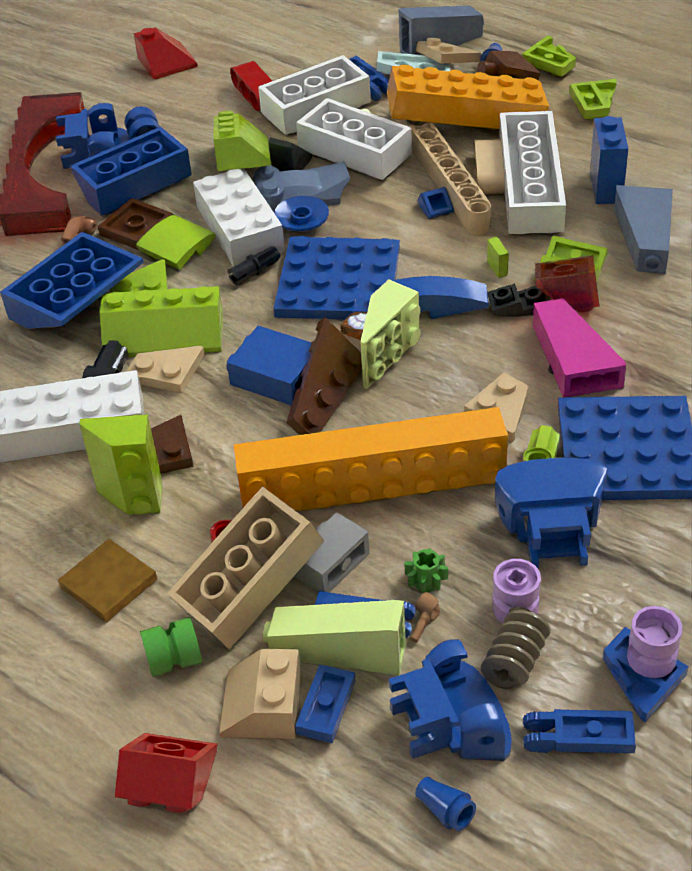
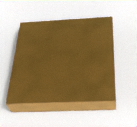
(107, 579)

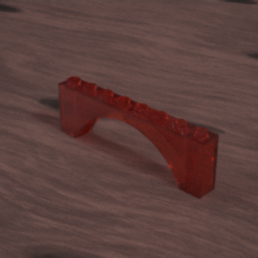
(26, 203)

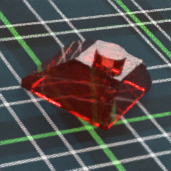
(569, 279)

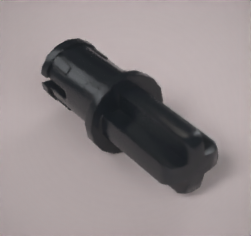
(253, 265)

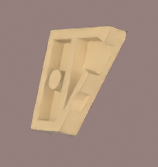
(446, 53)
(167, 368)
(506, 394)

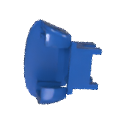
(104, 133)
(560, 503)
(451, 707)

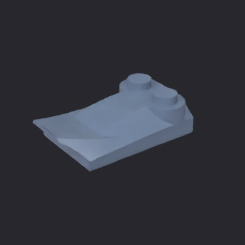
(319, 182)

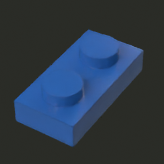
(325, 703)

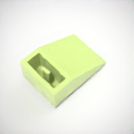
(388, 329)

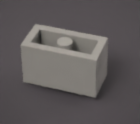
(341, 552)

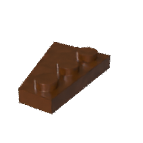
(172, 445)

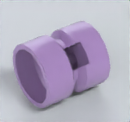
(515, 585)
(654, 641)

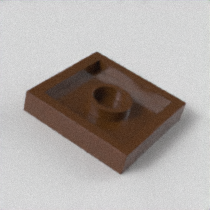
(131, 222)

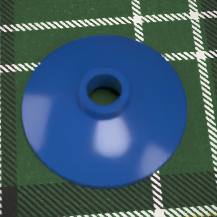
(302, 213)

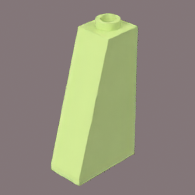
(342, 634)

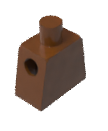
(507, 63)

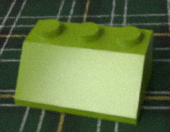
(124, 462)

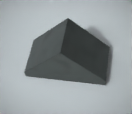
(287, 155)

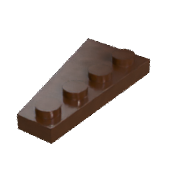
(325, 380)

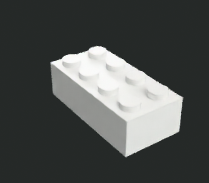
(297, 94)
(354, 136)
(238, 215)

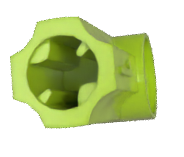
(542, 444)

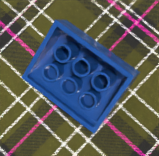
(67, 282)

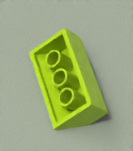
(238, 143)
(163, 319)

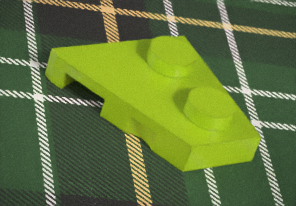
(549, 57)
(593, 97)
(147, 278)

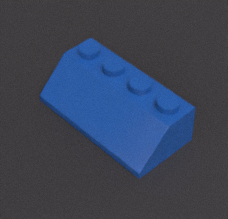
(132, 170)

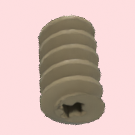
(515, 648)

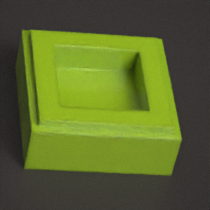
(497, 257)

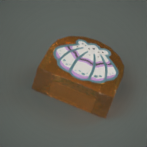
(354, 325)

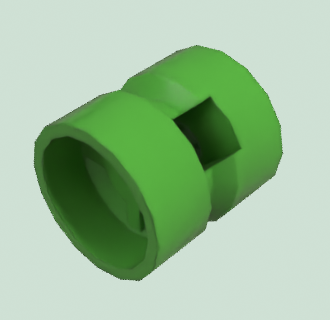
(171, 647)

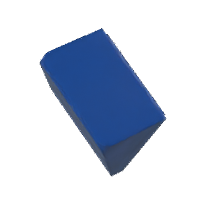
(435, 203)

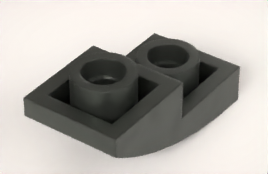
(510, 302)

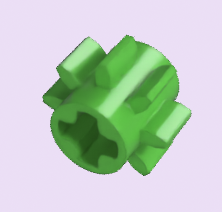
(426, 570)

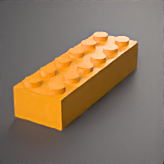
(460, 96)

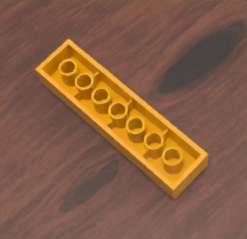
(376, 460)

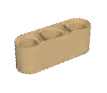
(489, 166)

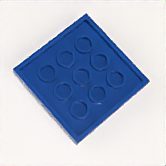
(333, 275)
(637, 440)

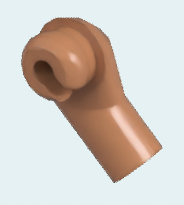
(76, 226)

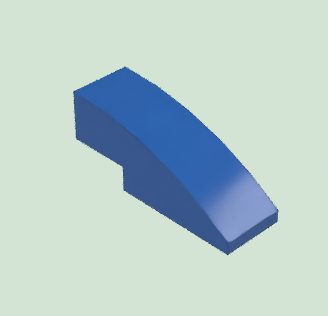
(447, 294)

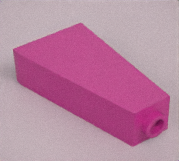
(576, 351)

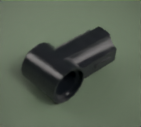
(109, 360)

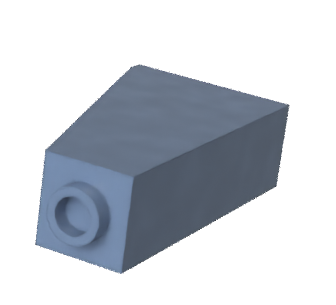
(449, 23)
(645, 224)

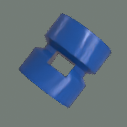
(140, 121)

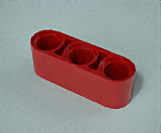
(247, 79)

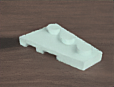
(386, 60)

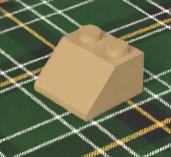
(263, 696)

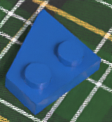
(642, 692)

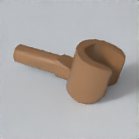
(430, 610)

